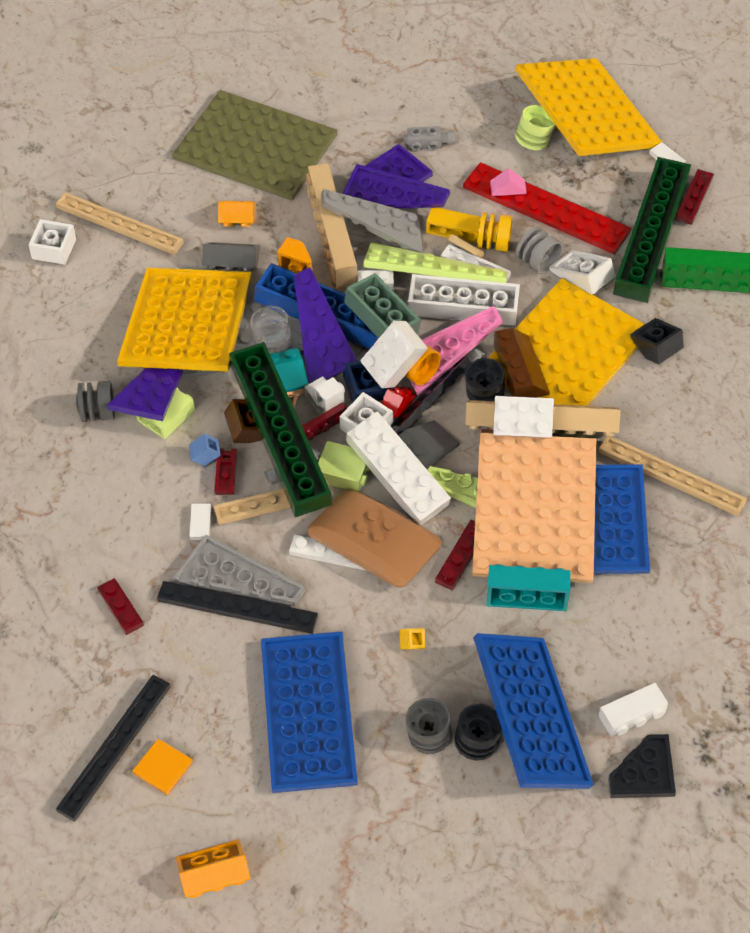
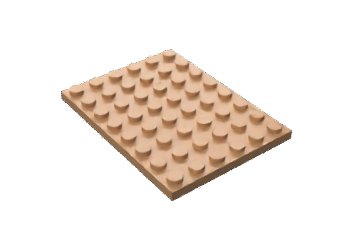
(536, 504)

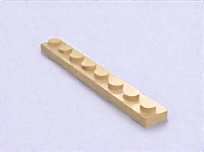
(119, 223)
(673, 476)

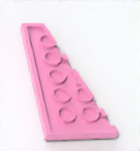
(458, 340)

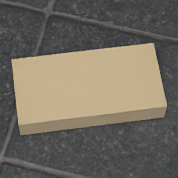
(467, 246)

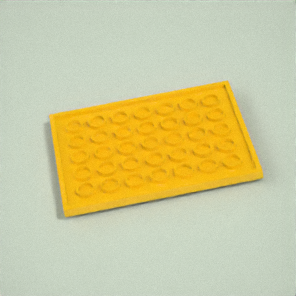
(587, 106)
(185, 319)
(577, 342)

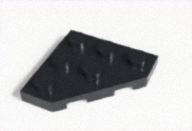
(645, 771)

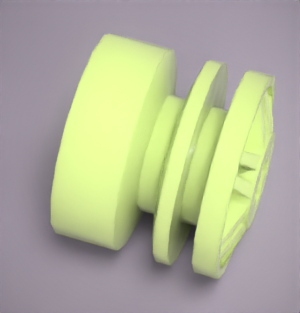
(534, 128)

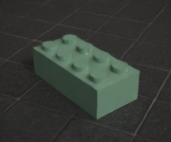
(378, 305)

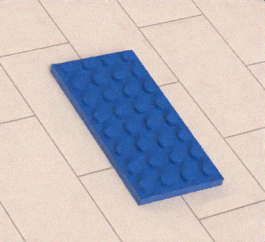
(308, 712)
(532, 712)

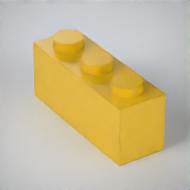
(449, 222)

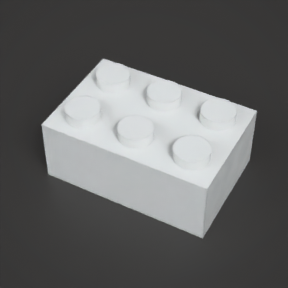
(393, 354)
(523, 417)

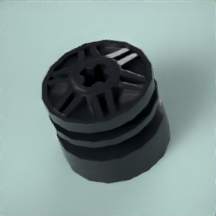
(484, 380)
(477, 732)

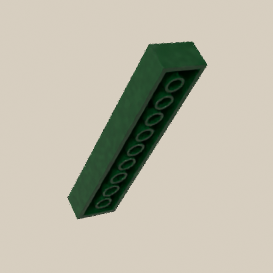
(652, 230)
(280, 430)

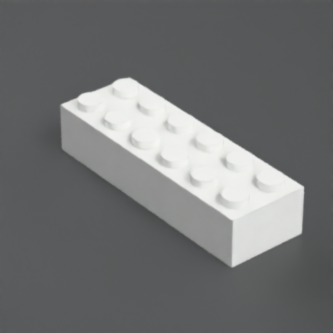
(462, 298)
(398, 469)

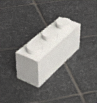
(633, 710)

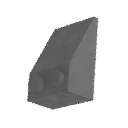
(429, 442)

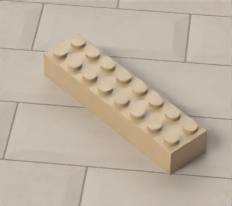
(332, 230)
(565, 417)

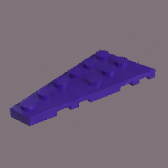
(393, 189)
(322, 337)
(148, 393)

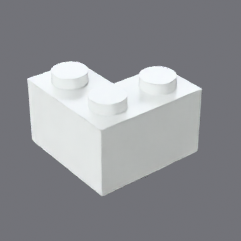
(324, 394)

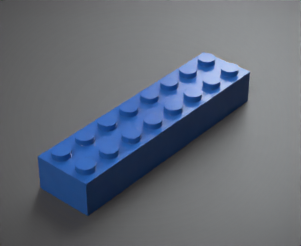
(279, 290)

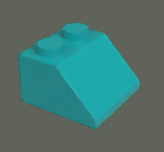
(290, 369)

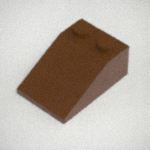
(241, 422)

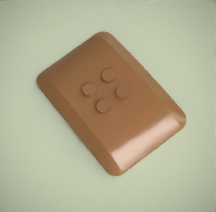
(375, 537)

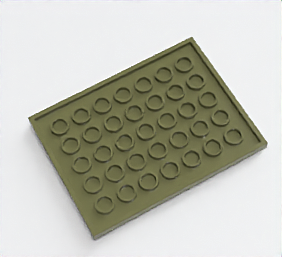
(255, 144)

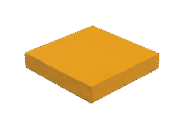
(162, 766)

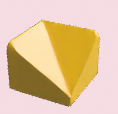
(412, 638)

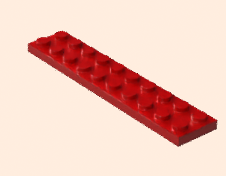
(553, 211)

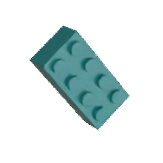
(528, 588)

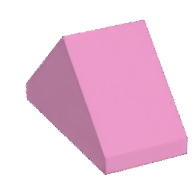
(508, 184)

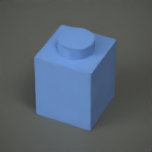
(204, 450)

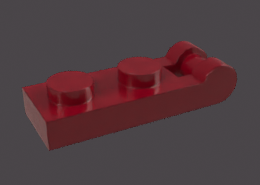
(226, 472)

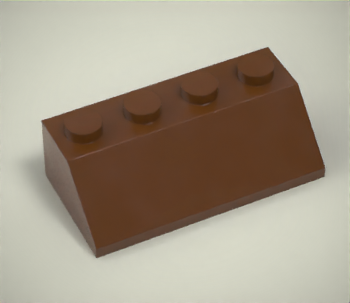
(519, 364)

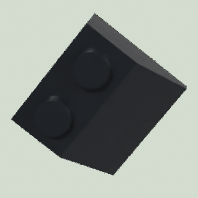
(658, 340)

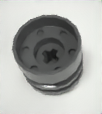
(95, 401)
(429, 725)

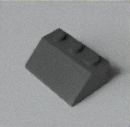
(230, 256)

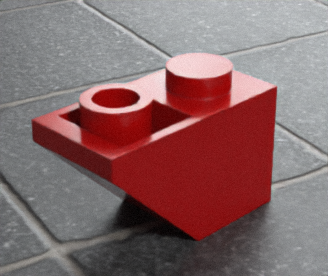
(398, 400)

